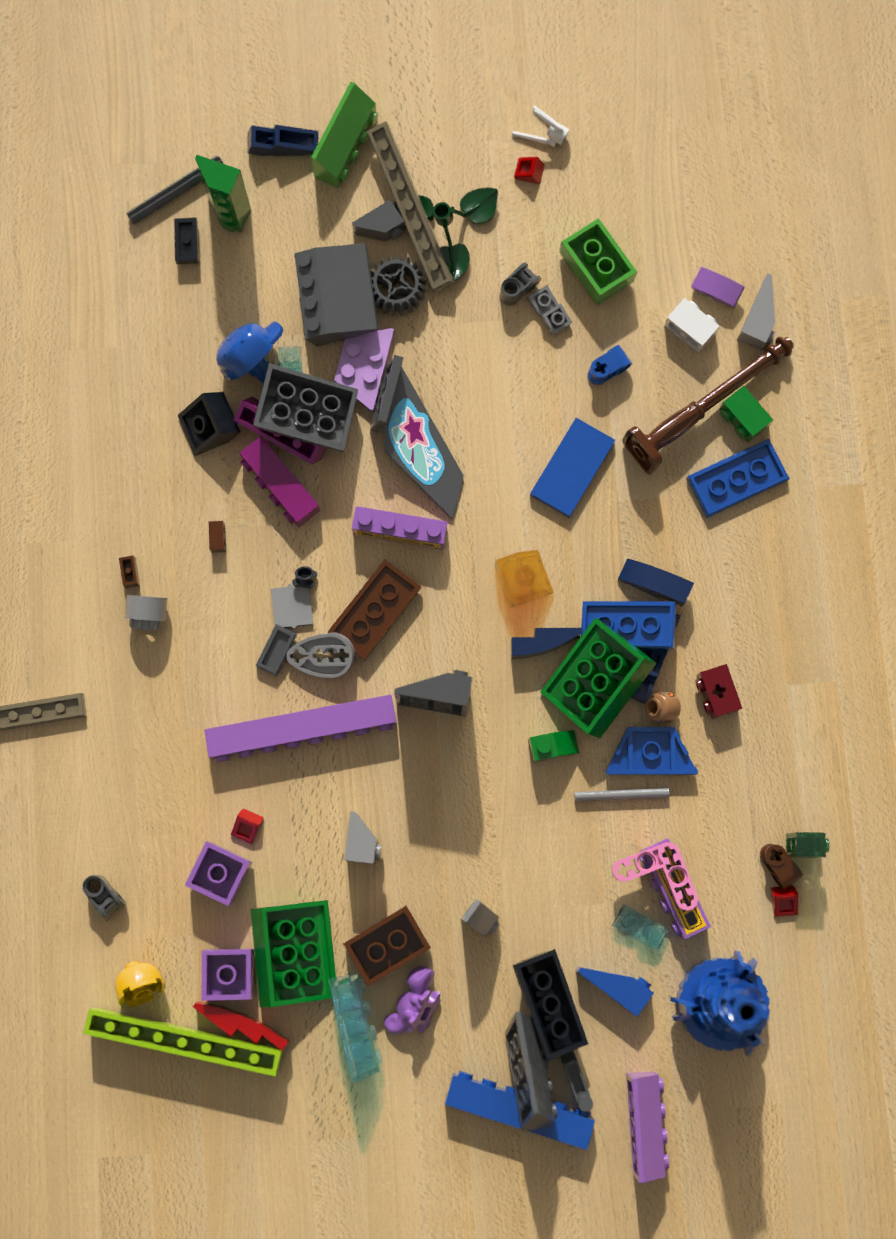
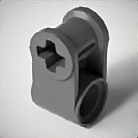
(520, 281)
(103, 897)

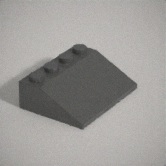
(336, 293)
(305, 408)
(441, 693)
(529, 1075)

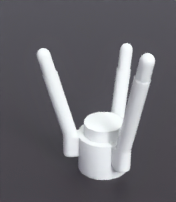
(556, 132)

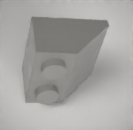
(361, 843)

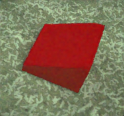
(529, 169)
(247, 826)
(784, 901)

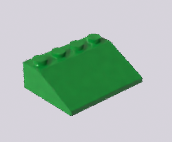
(597, 678)
(293, 953)

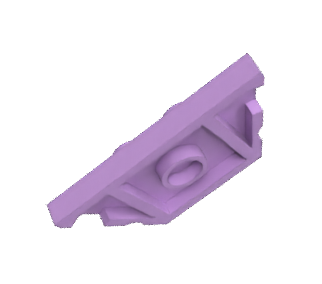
(364, 364)

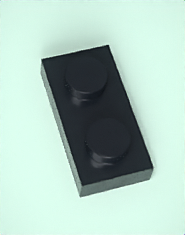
(186, 240)

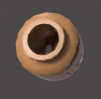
(663, 707)

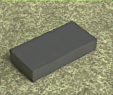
(276, 650)

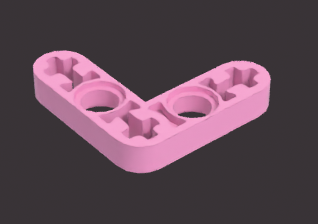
(657, 863)

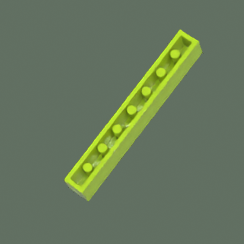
(183, 1041)

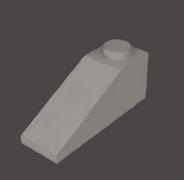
(761, 318)
(481, 918)

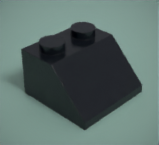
(208, 422)

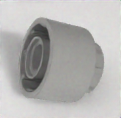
(145, 612)

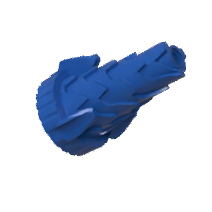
(712, 1001)

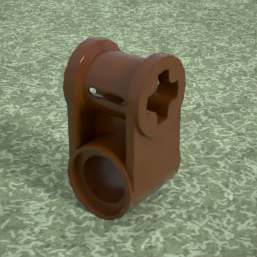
(783, 868)

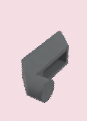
(576, 1081)

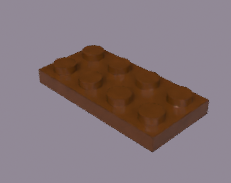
(376, 608)

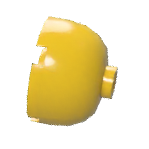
(138, 983)

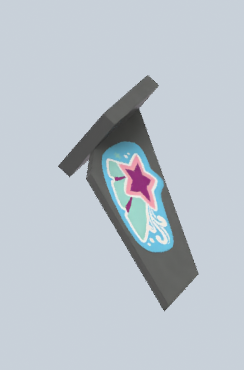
(414, 440)

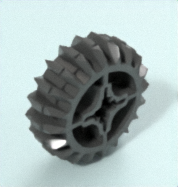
(411, 295)

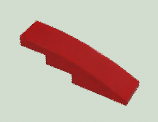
(232, 1020)

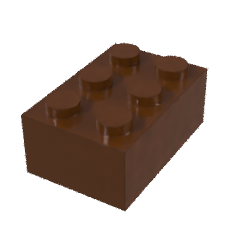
(387, 945)

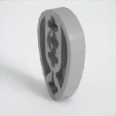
(325, 642)

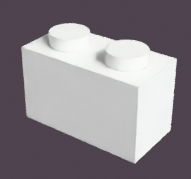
(691, 325)

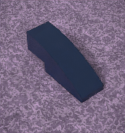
(281, 141)
(656, 581)
(543, 642)

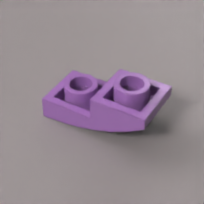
(717, 286)

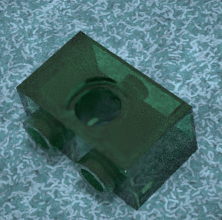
(807, 845)

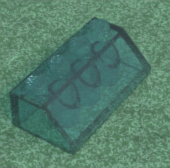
(354, 1026)

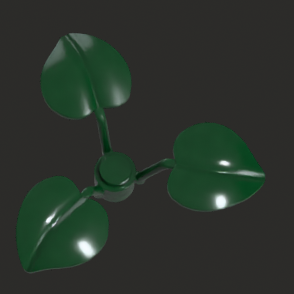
(478, 205)

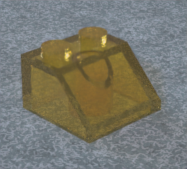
(523, 577)

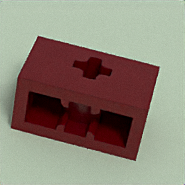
(720, 679)

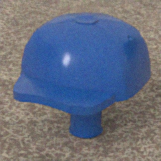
(246, 350)

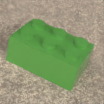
(597, 261)

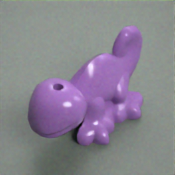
(415, 1005)

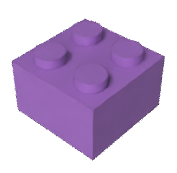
(218, 873)
(227, 974)

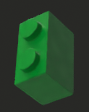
(745, 414)

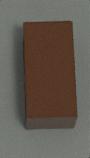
(217, 536)
(129, 571)

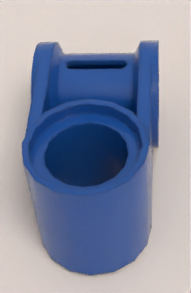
(611, 364)

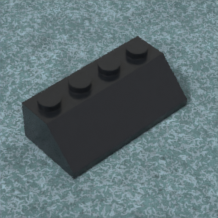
(550, 1004)

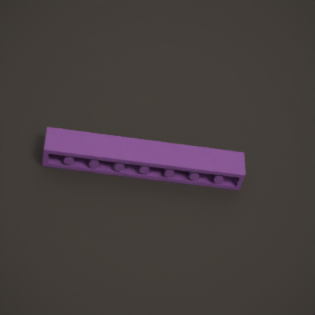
(300, 727)

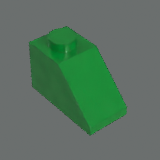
(553, 745)

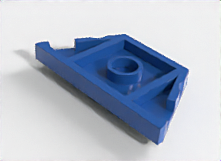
(651, 753)

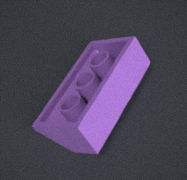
(646, 1126)

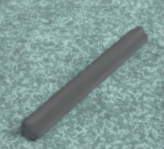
(166, 195)

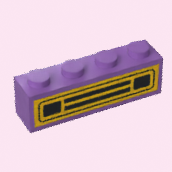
(399, 527)
(684, 922)

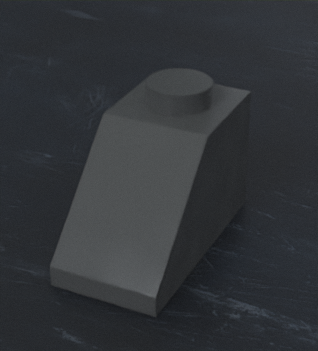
(380, 223)

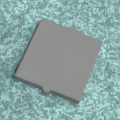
(292, 606)

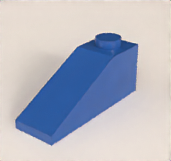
(625, 990)

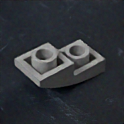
(548, 309)

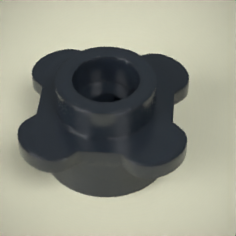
(304, 577)

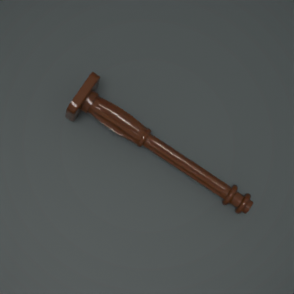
(646, 447)

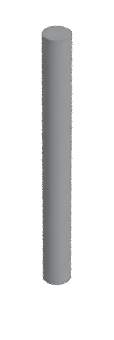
(622, 794)

